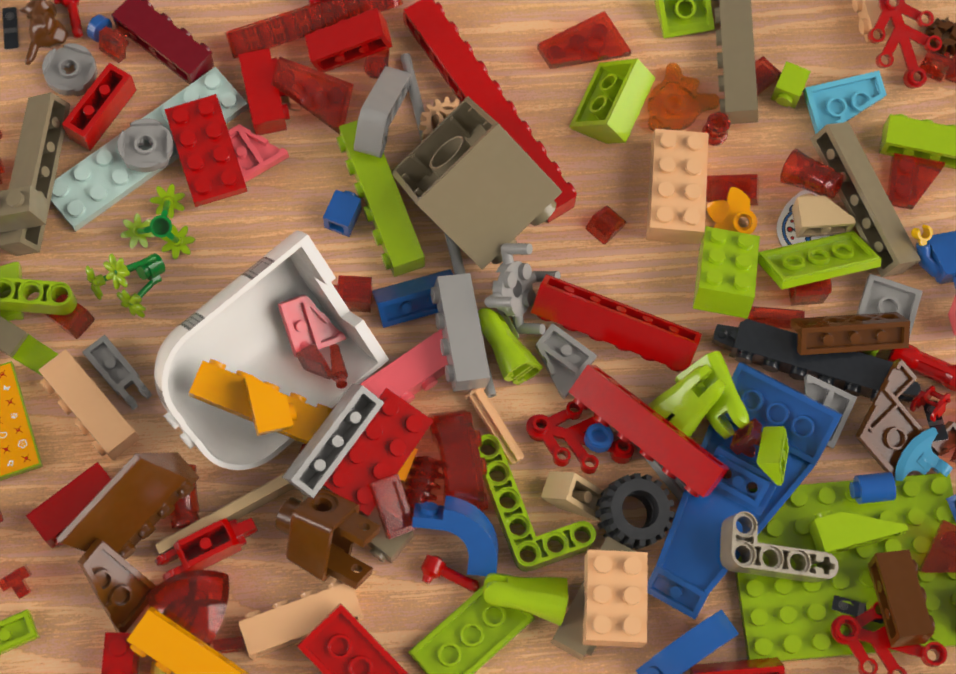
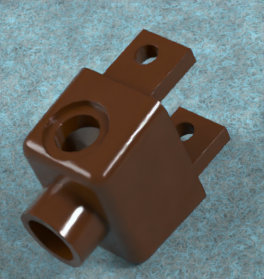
(323, 536)

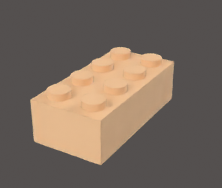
(677, 186)

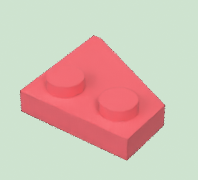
(254, 152)
(307, 324)

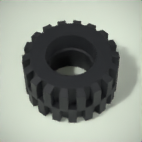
(656, 506)

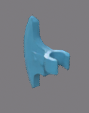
(920, 457)

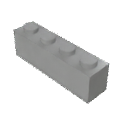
(461, 332)
(333, 440)

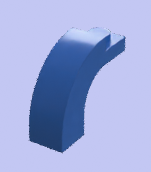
(469, 525)
(692, 646)

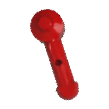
(72, 7)
(434, 567)

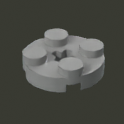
(73, 83)
(145, 160)

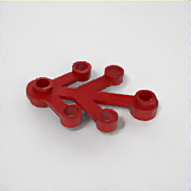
(903, 34)
(573, 437)
(880, 643)

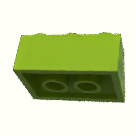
(613, 101)

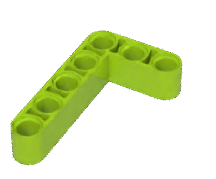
(44, 303)
(519, 515)

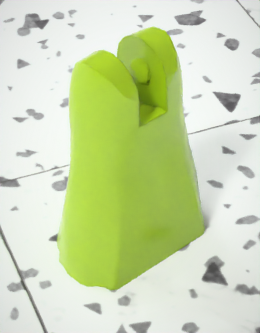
(512, 356)
(688, 400)
(729, 400)
(536, 595)

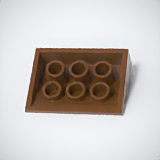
(132, 503)

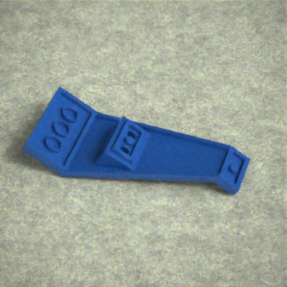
(691, 553)

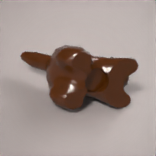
(43, 28)

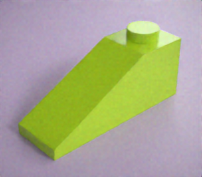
(849, 531)

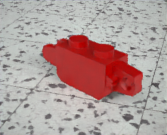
(207, 546)

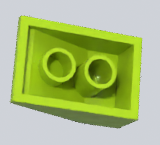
(684, 17)

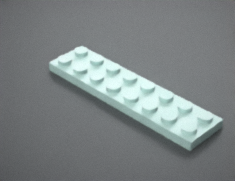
(103, 175)

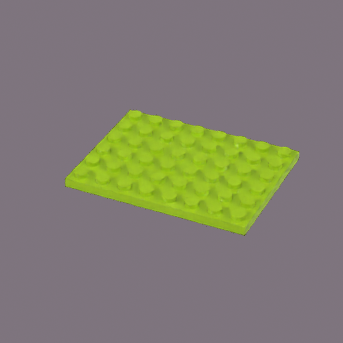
(796, 616)

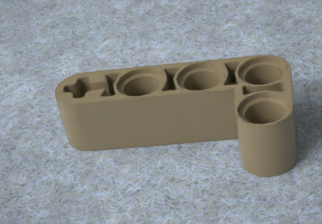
(778, 556)

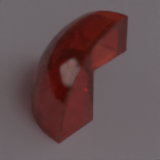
(193, 601)

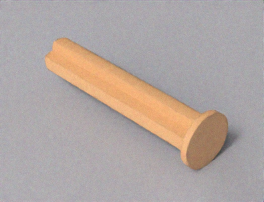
(495, 424)

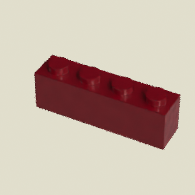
(164, 40)

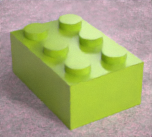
(726, 272)

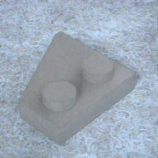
(563, 358)

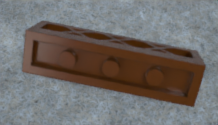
(851, 333)

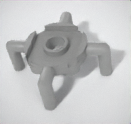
(514, 287)

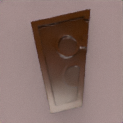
(116, 584)

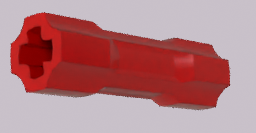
(926, 365)

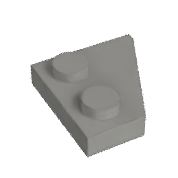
(831, 397)

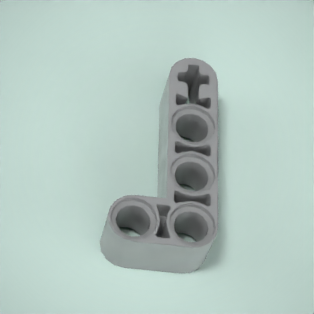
(380, 111)

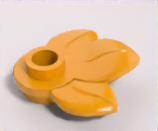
(729, 212)

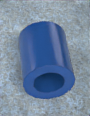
(873, 488)

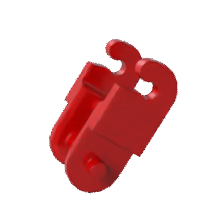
(924, 397)

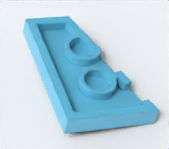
(843, 98)

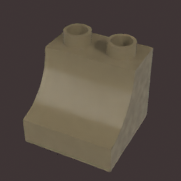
(477, 183)

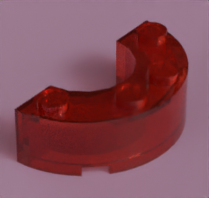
(460, 456)

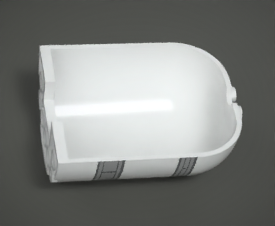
(248, 335)

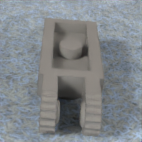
(115, 369)

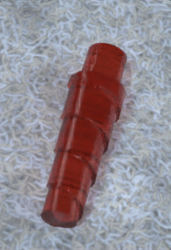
(338, 368)

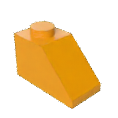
(268, 407)

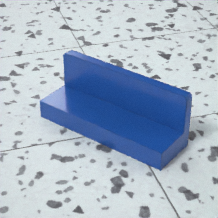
(407, 300)

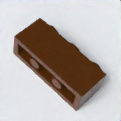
(901, 598)

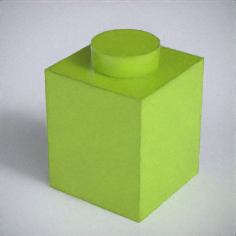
(790, 85)

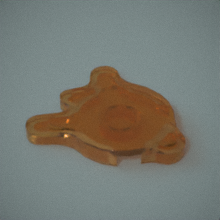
(676, 102)

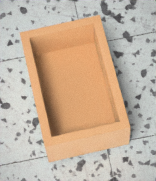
(615, 598)

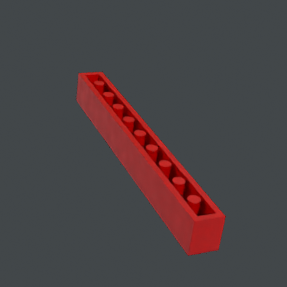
(470, 79)

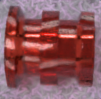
(720, 121)

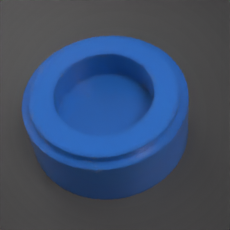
(96, 24)
(598, 438)

